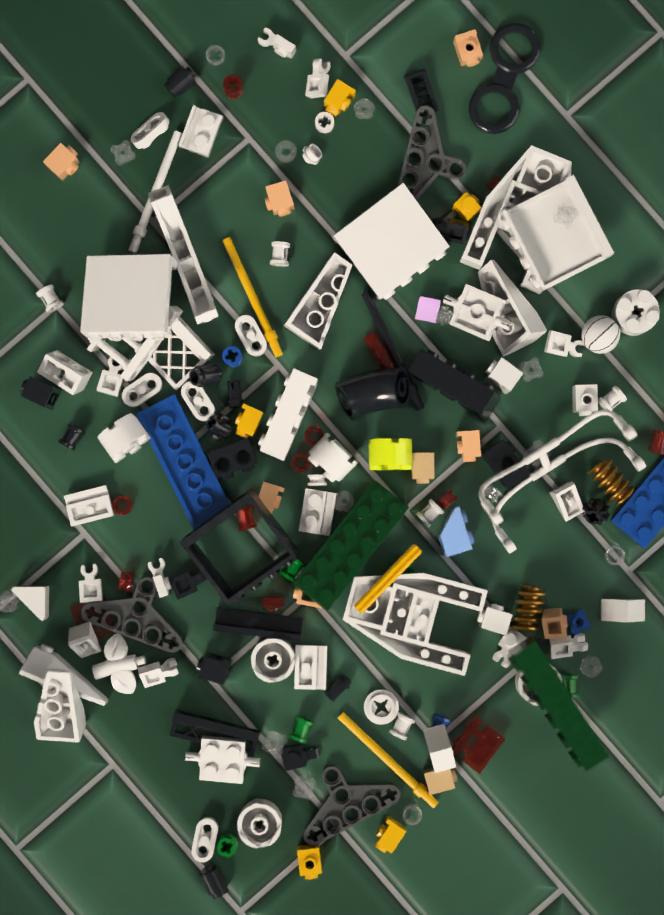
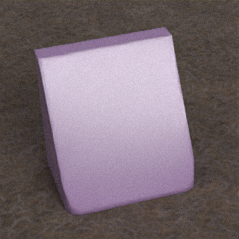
(427, 309)

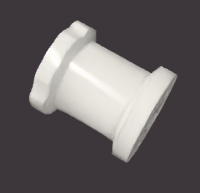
(280, 254)
(50, 298)
(612, 399)
(430, 512)
(402, 726)

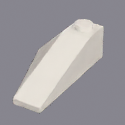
(525, 320)
(44, 658)
(60, 709)

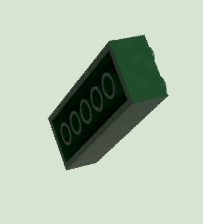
(350, 545)
(560, 707)

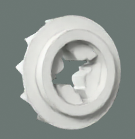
(391, 705)

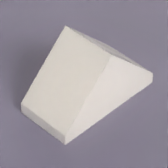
(567, 500)
(35, 598)
(623, 610)
(83, 640)
(439, 748)

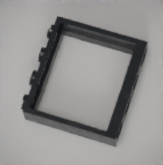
(254, 581)

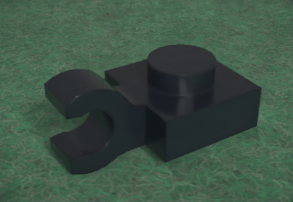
(454, 230)
(186, 584)
(296, 757)

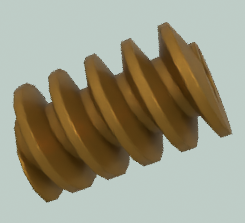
(611, 481)
(529, 608)

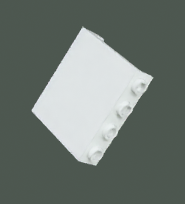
(391, 242)
(550, 248)
(127, 297)

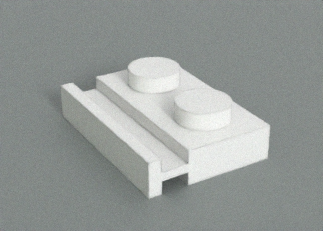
(200, 131)
(89, 505)
(317, 512)
(310, 667)

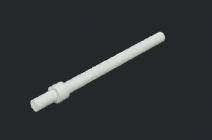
(140, 230)

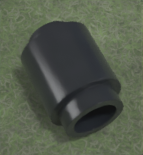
(180, 81)
(205, 375)
(214, 881)

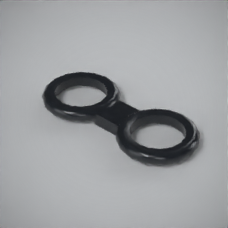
(504, 78)

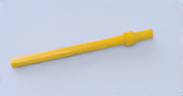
(270, 335)
(419, 789)

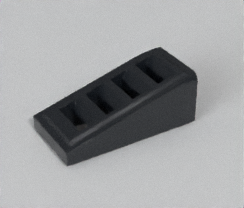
(420, 73)

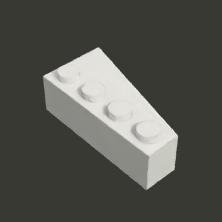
(316, 308)
(289, 414)

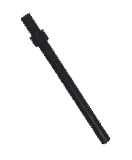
(391, 346)

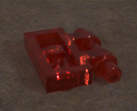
(482, 749)

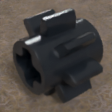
(219, 426)
(596, 511)

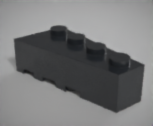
(454, 384)

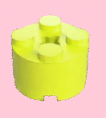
(390, 454)

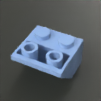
(453, 533)

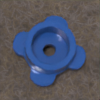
(584, 624)

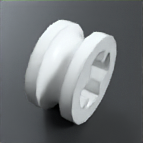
(321, 116)
(317, 480)

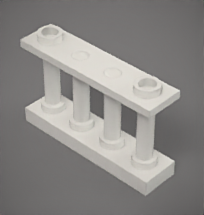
(143, 350)

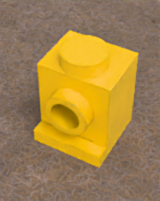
(338, 98)
(467, 207)
(248, 421)
(389, 835)
(307, 853)

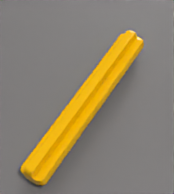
(387, 578)

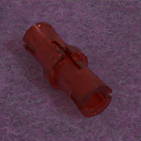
(379, 352)

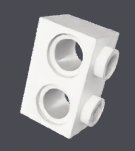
(64, 372)
(503, 375)

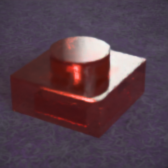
(273, 603)

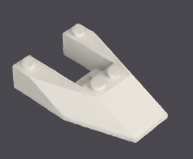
(527, 178)
(405, 616)

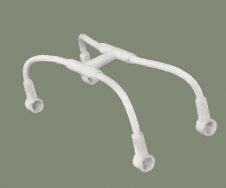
(548, 465)

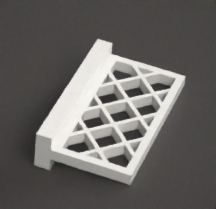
(190, 340)

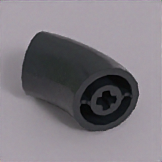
(374, 391)

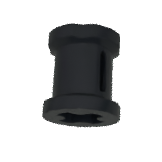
(71, 436)

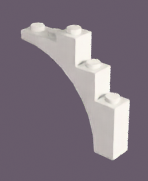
(183, 251)

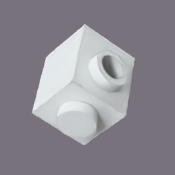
(585, 399)
(494, 619)

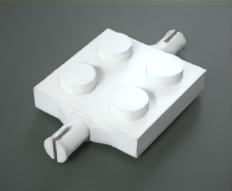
(477, 312)
(222, 759)

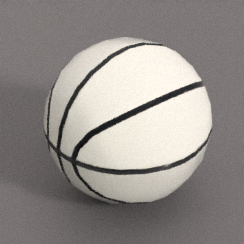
(600, 334)

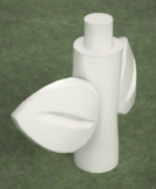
(118, 665)

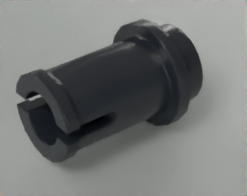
(234, 393)
(338, 687)

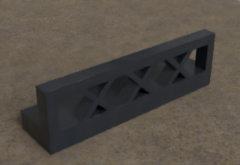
(258, 624)
(212, 725)

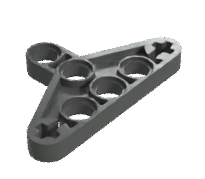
(427, 150)
(147, 620)
(336, 809)

